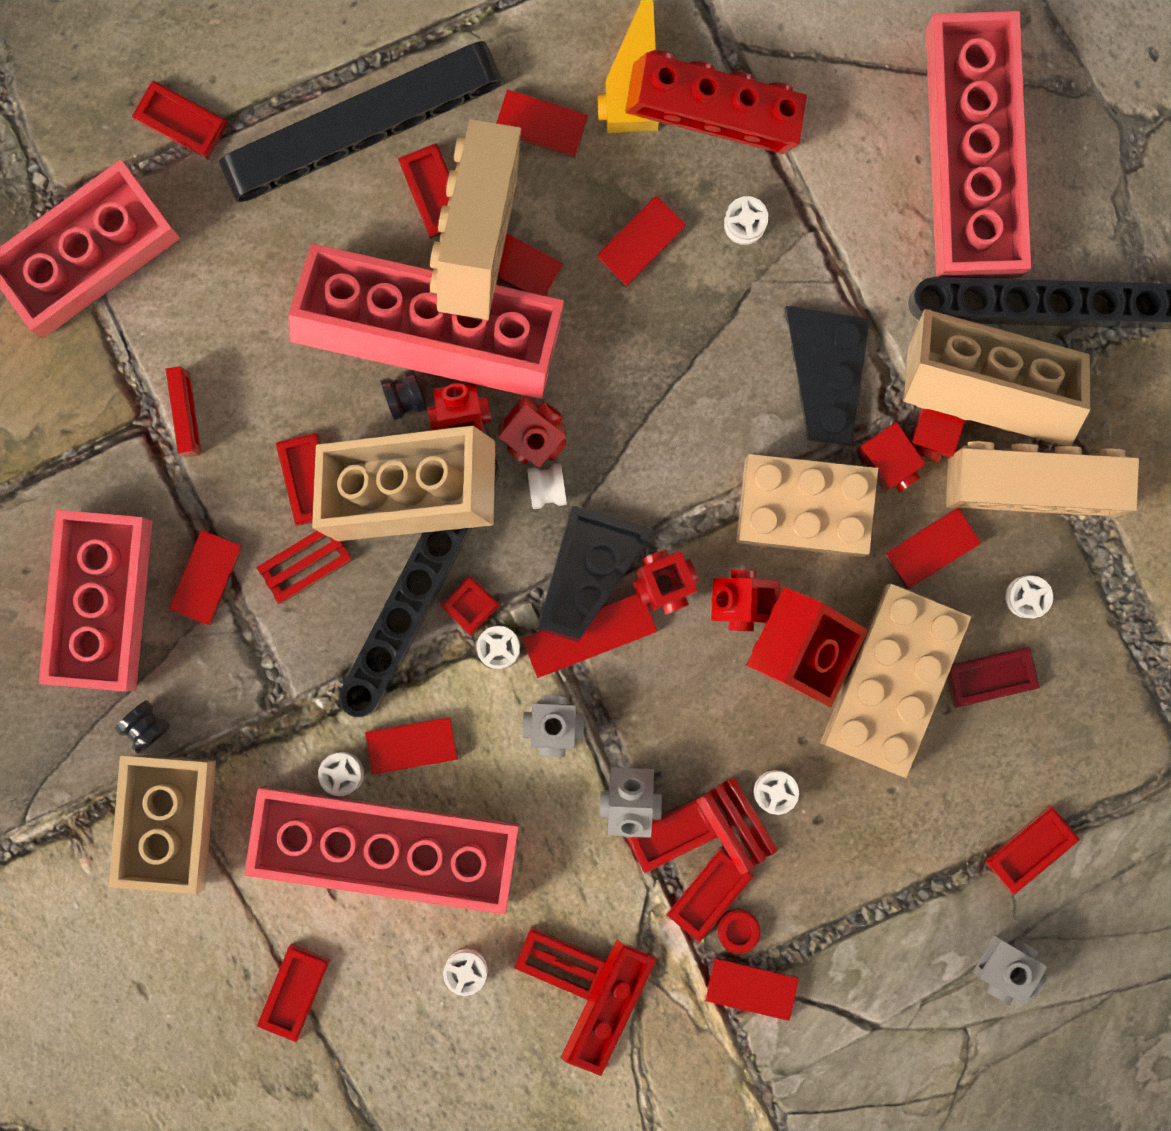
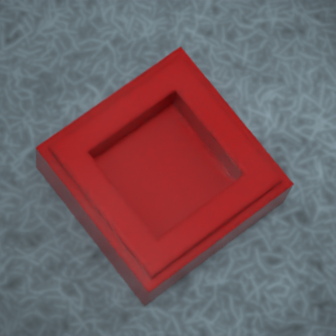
(470, 605)

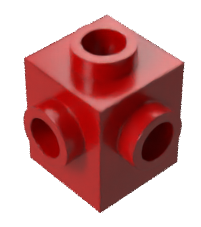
(459, 407)
(533, 431)
(679, 571)
(736, 600)

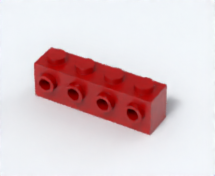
(716, 102)

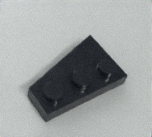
(829, 370)
(587, 569)

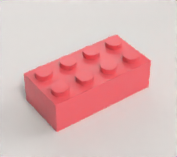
(82, 249)
(95, 601)

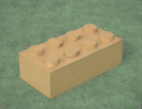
(475, 219)
(997, 378)
(1042, 482)
(404, 484)
(895, 680)

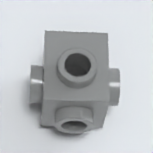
(553, 707)
(627, 811)
(998, 963)

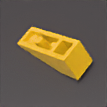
(612, 104)

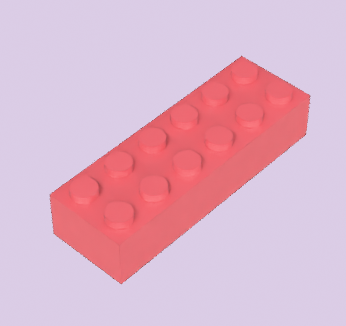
(978, 145)
(390, 317)
(382, 849)

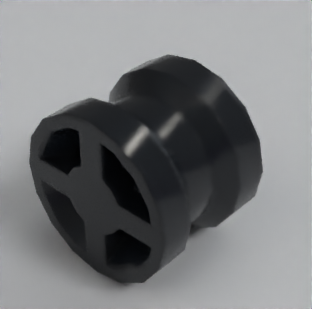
(403, 394)
(142, 727)

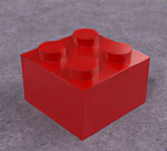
(807, 647)

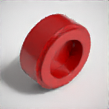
(738, 931)

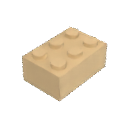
(807, 505)
(162, 823)

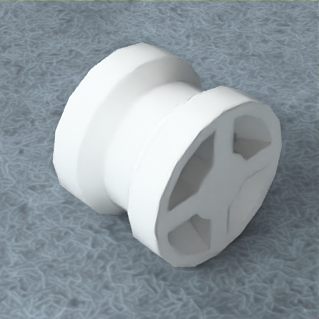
(746, 211)
(546, 486)
(1036, 594)
(493, 645)
(331, 779)
(783, 794)
(462, 979)

